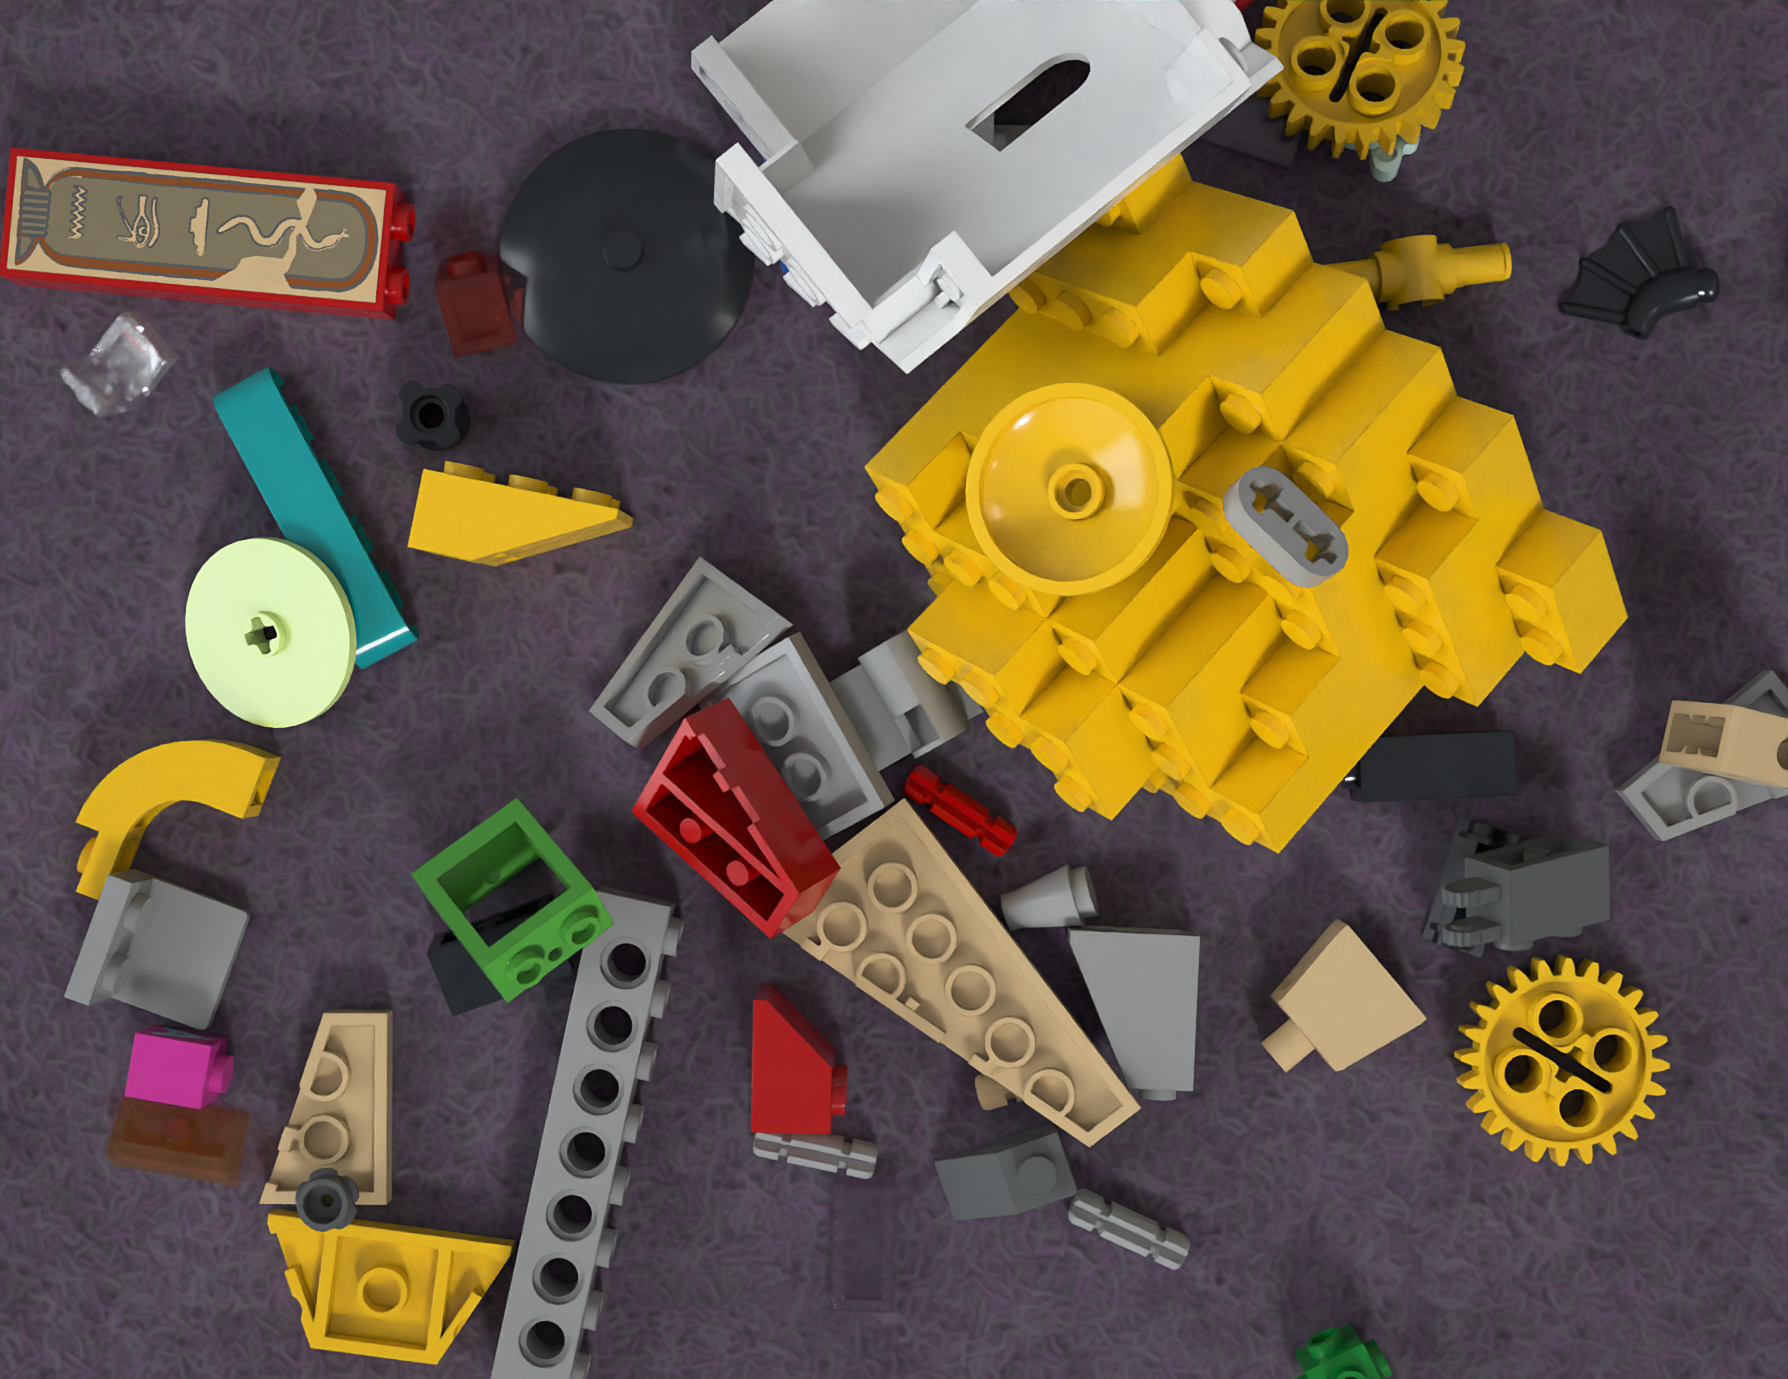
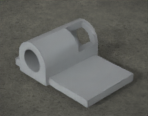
(899, 704)

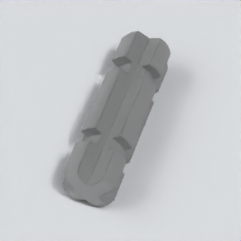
(819, 1152)
(1129, 1229)

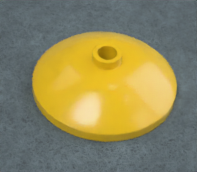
(1025, 481)

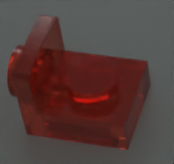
(474, 303)

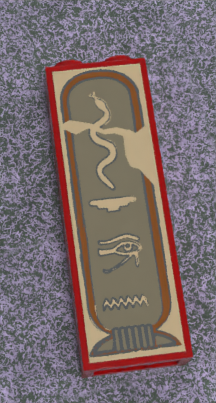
(206, 234)

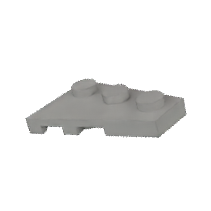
(686, 653)
(1680, 799)

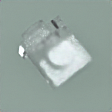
(120, 367)

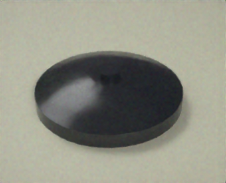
(625, 258)

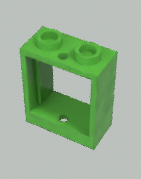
(483, 863)

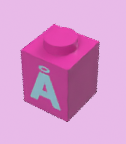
(178, 1067)

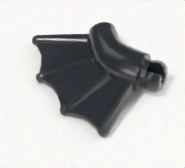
(1641, 278)

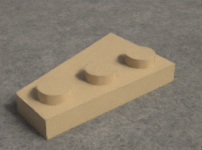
(342, 1110)

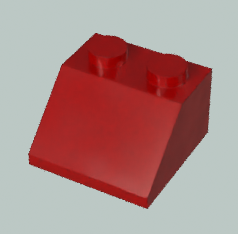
(792, 1070)

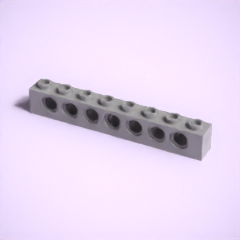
(574, 1110)

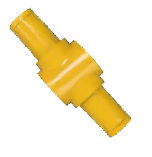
(1426, 271)

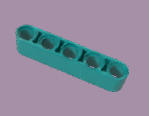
(309, 510)

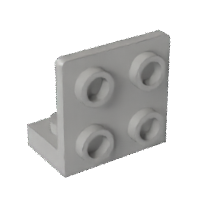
(158, 948)

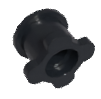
(419, 403)

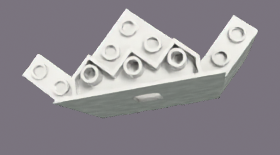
(873, 157)

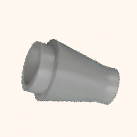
(1053, 900)

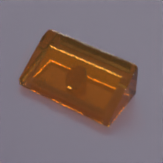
(179, 1140)

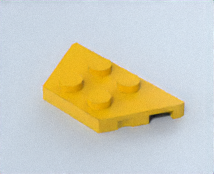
(386, 1284)

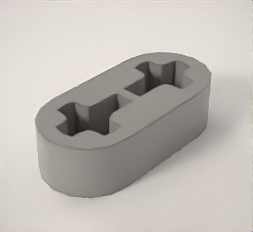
(1285, 527)

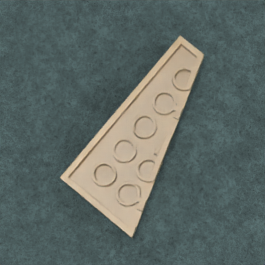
(938, 956)

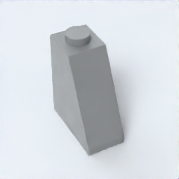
(1145, 1001)

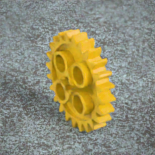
(1411, 80)
(1590, 1012)

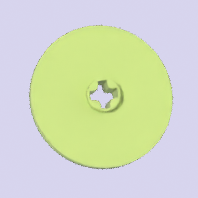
(261, 586)

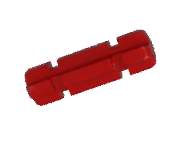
(959, 810)

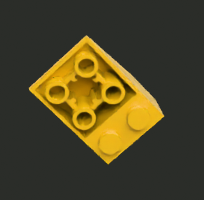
(493, 524)

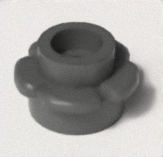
(311, 1205)

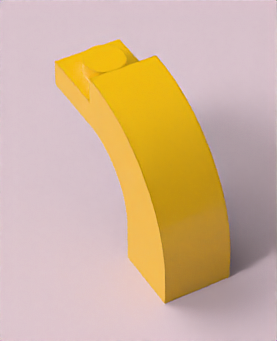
(126, 801)

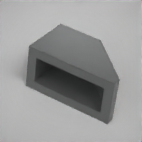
(1007, 1174)

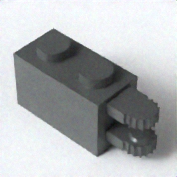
(1530, 892)

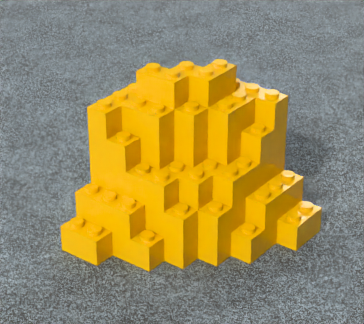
(1206, 659)

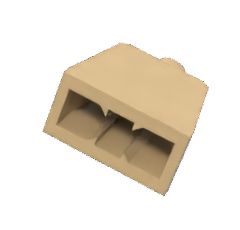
(1727, 742)
(1339, 1004)

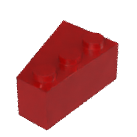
(737, 820)

